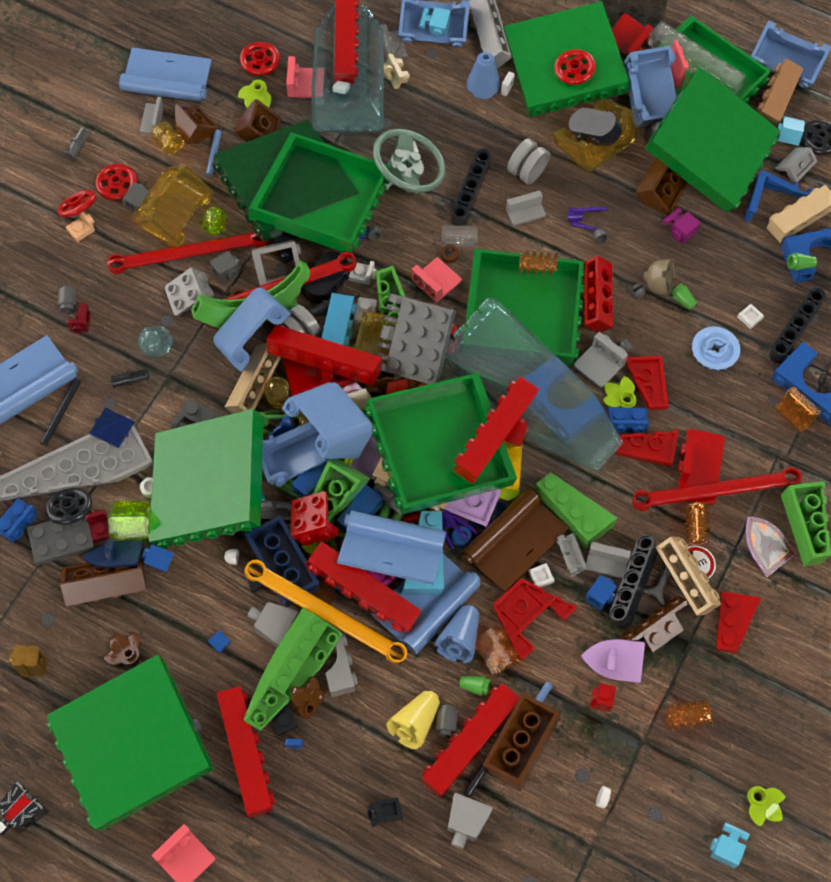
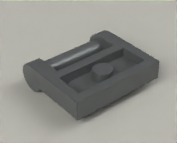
(194, 413)

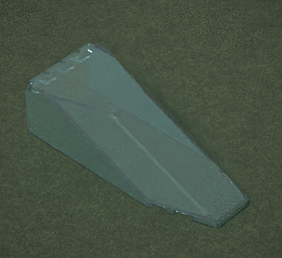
(364, 102)
(565, 410)

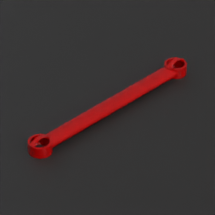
(183, 251)
(315, 273)
(716, 489)

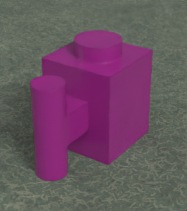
(683, 227)

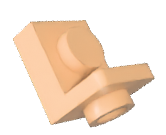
(81, 227)

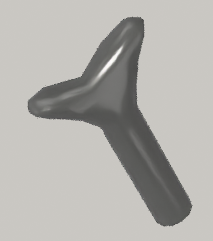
(657, 591)

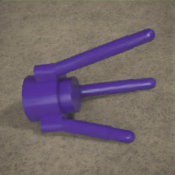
(576, 215)
(448, 520)

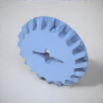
(720, 338)

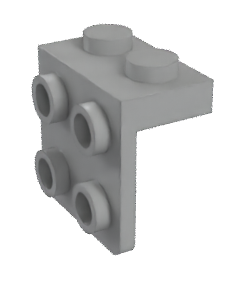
(185, 290)
(601, 360)

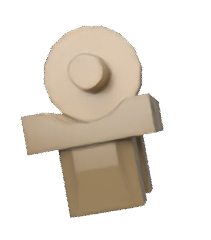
(393, 71)

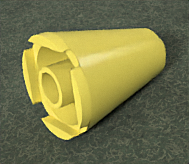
(414, 720)

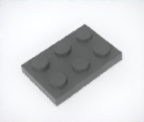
(57, 541)

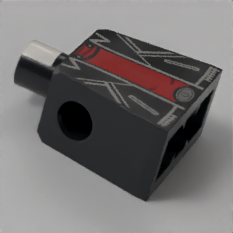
(20, 809)

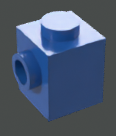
(157, 558)
(601, 592)

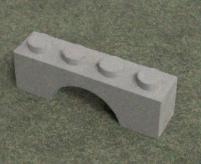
(339, 677)

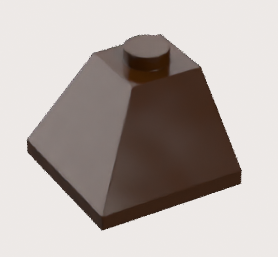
(257, 121)
(193, 123)

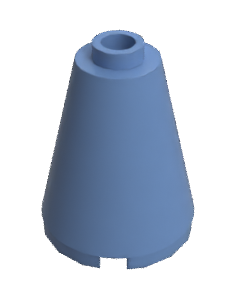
(484, 77)
(460, 635)

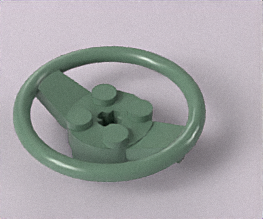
(405, 163)

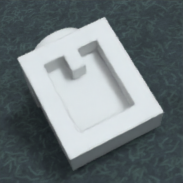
(363, 273)

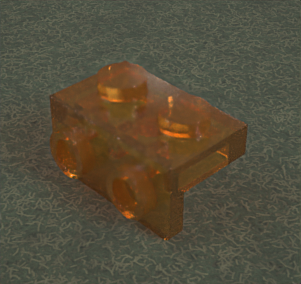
(797, 409)
(496, 650)

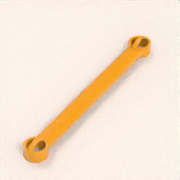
(325, 611)

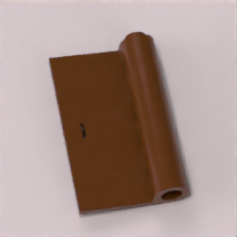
(505, 543)

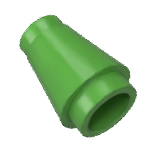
(800, 261)
(684, 296)
(476, 684)

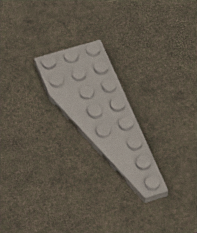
(77, 465)

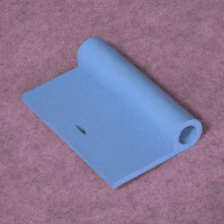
(166, 75)
(32, 377)
(391, 547)
(435, 608)

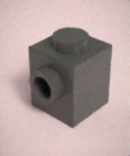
(134, 197)
(225, 266)

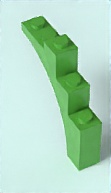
(218, 311)

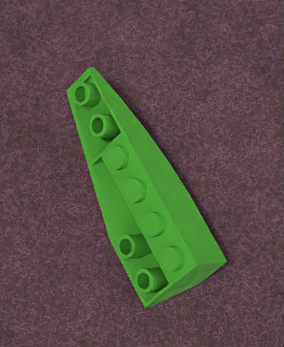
(292, 664)

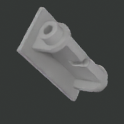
(272, 509)
(572, 554)

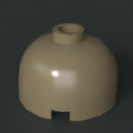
(660, 277)

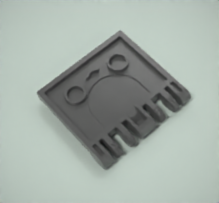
(417, 339)

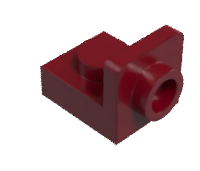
(82, 320)
(98, 525)

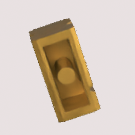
(28, 661)

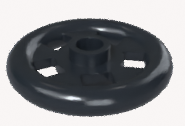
(809, 129)
(68, 506)

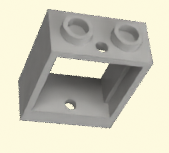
(258, 262)

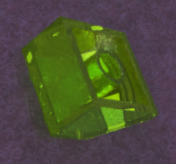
(129, 520)

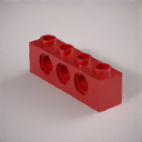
(598, 294)

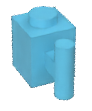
(438, 21)
(791, 130)
(728, 849)

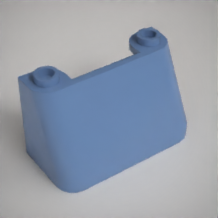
(411, 15)
(776, 46)
(650, 84)
(244, 322)
(337, 418)
(291, 454)

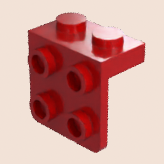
(630, 34)
(310, 519)

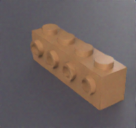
(779, 91)

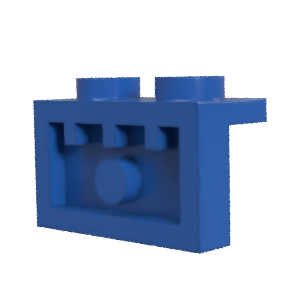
(628, 419)
(16, 520)

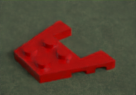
(521, 607)

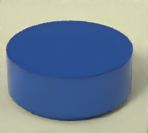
(458, 540)

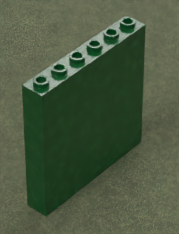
(303, 186)

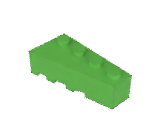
(388, 283)
(342, 486)
(576, 510)
(808, 521)

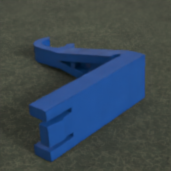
(771, 182)

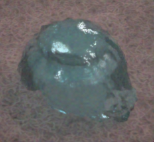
(155, 341)

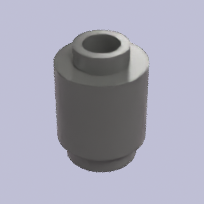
(66, 300)
(446, 720)

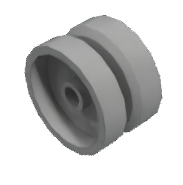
(528, 161)
(302, 321)

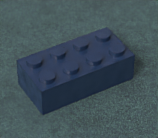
(282, 555)

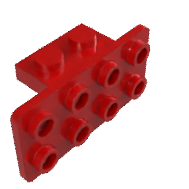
(304, 377)
(700, 460)

